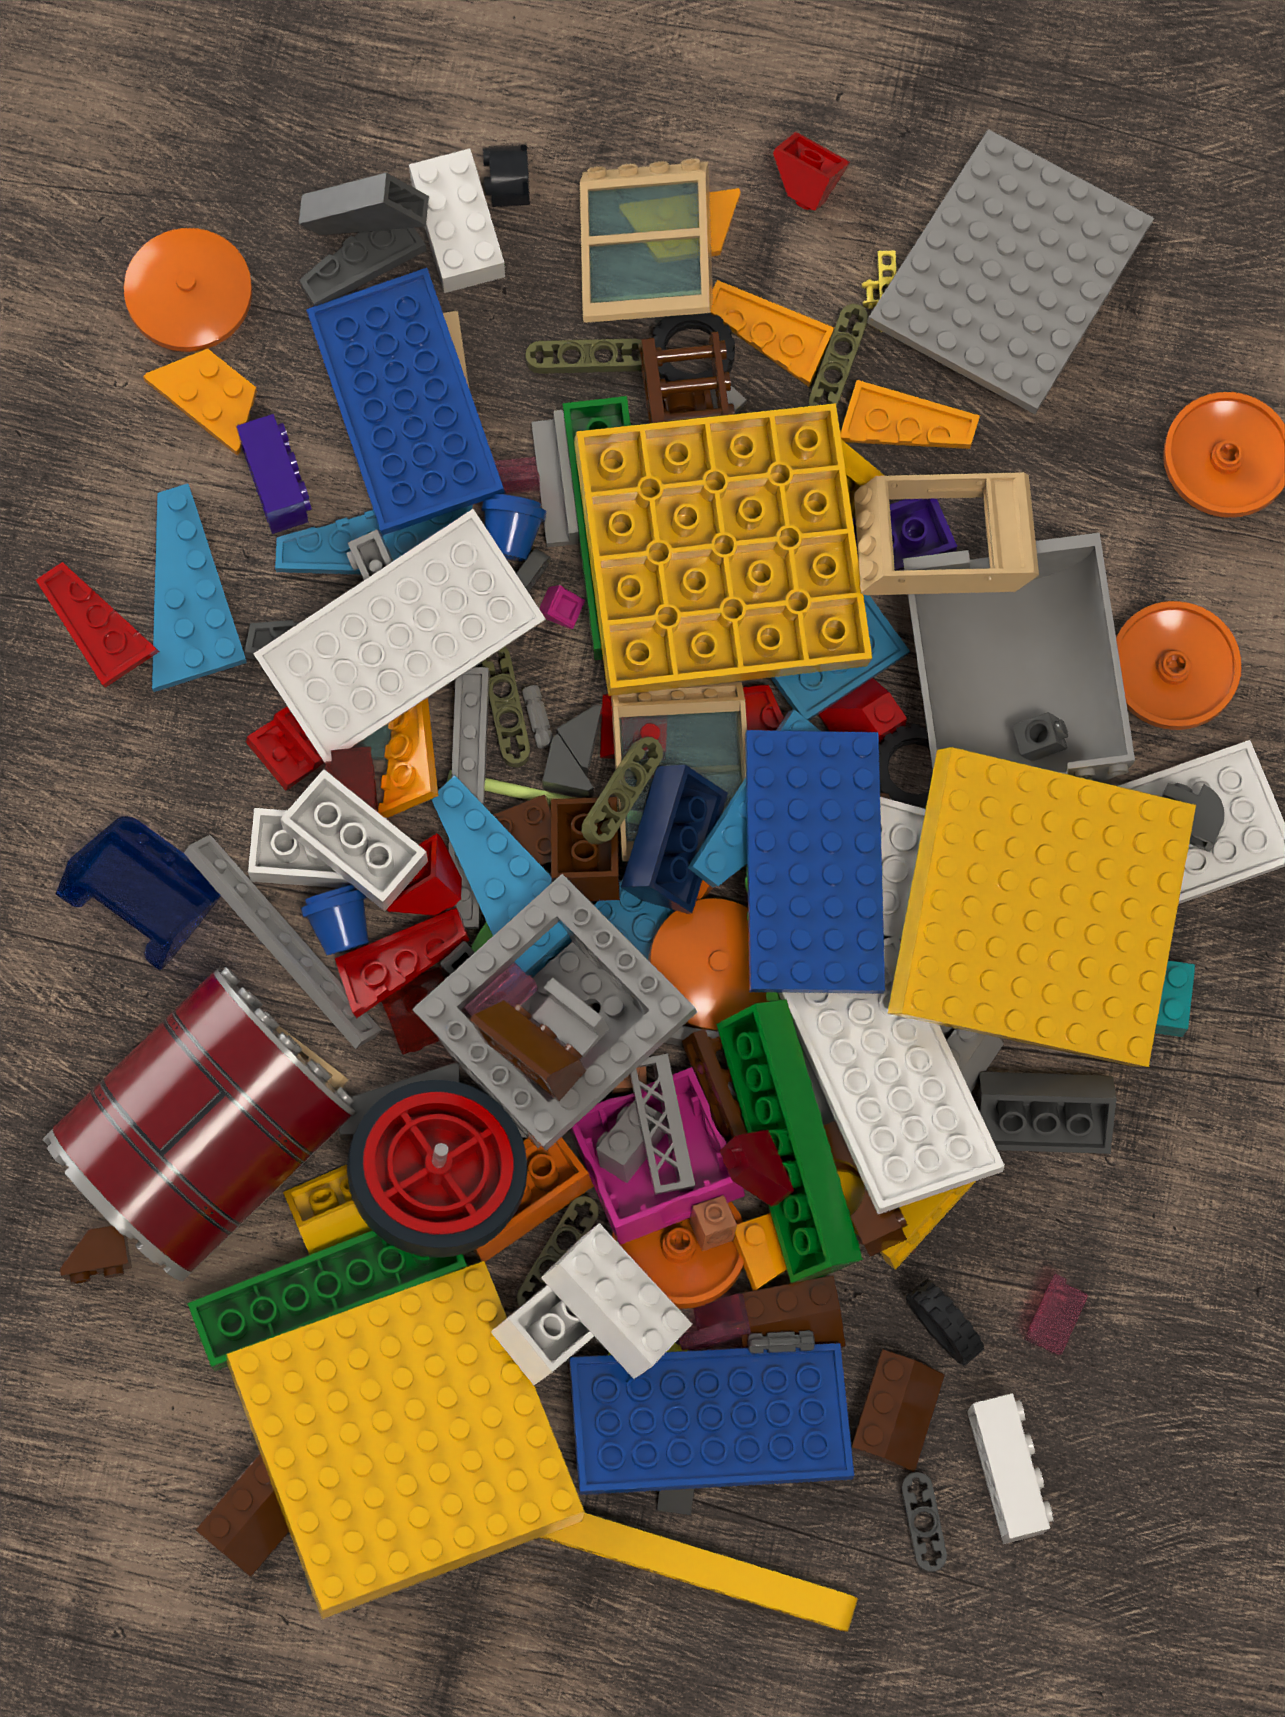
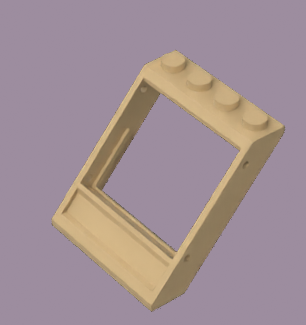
(1008, 533)

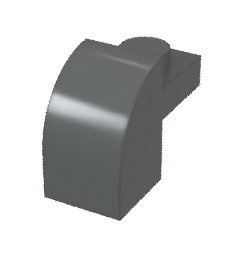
(1207, 816)

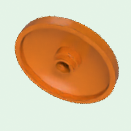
(188, 289)
(1226, 454)
(1177, 665)
(707, 959)
(681, 1267)

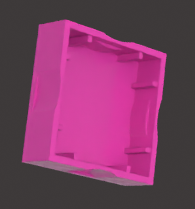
(633, 1206)

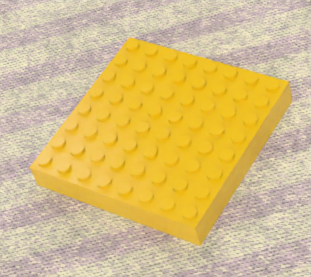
(722, 549)
(1042, 908)
(403, 1440)

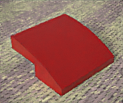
(285, 749)

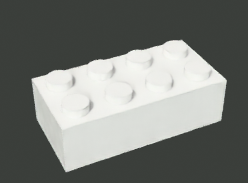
(458, 221)
(354, 840)
(282, 859)
(616, 1301)
(541, 1335)
(1009, 1468)

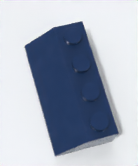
(670, 833)

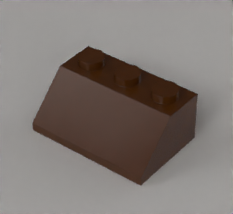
(587, 866)
(530, 1047)
(797, 1307)
(897, 1411)
(247, 1520)

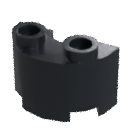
(508, 175)

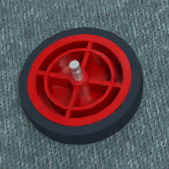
(437, 1168)

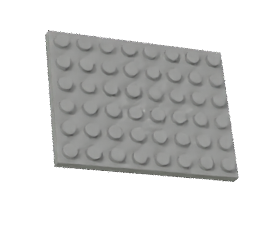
(1010, 271)

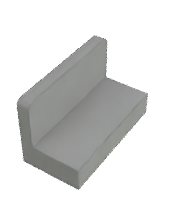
(570, 1018)

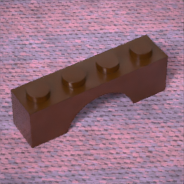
(875, 1230)

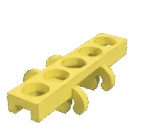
(882, 281)

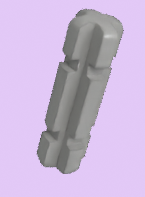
(537, 716)

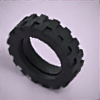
(705, 322)
(890, 744)
(945, 1322)

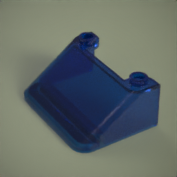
(143, 884)

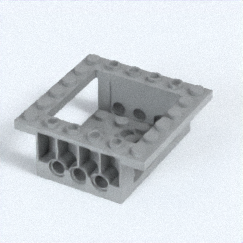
(596, 968)

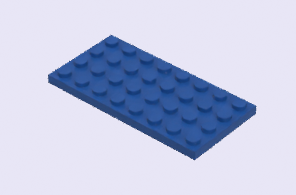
(405, 401)
(814, 862)
(711, 1420)

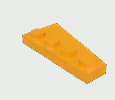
(897, 418)

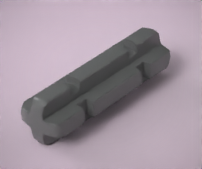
(780, 1342)

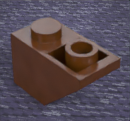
(97, 1253)

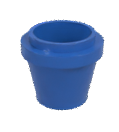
(513, 523)
(338, 919)

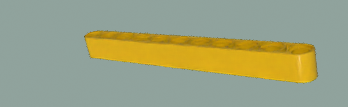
(709, 1571)

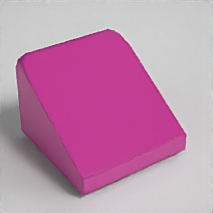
(561, 606)

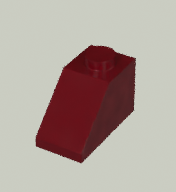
(757, 1166)

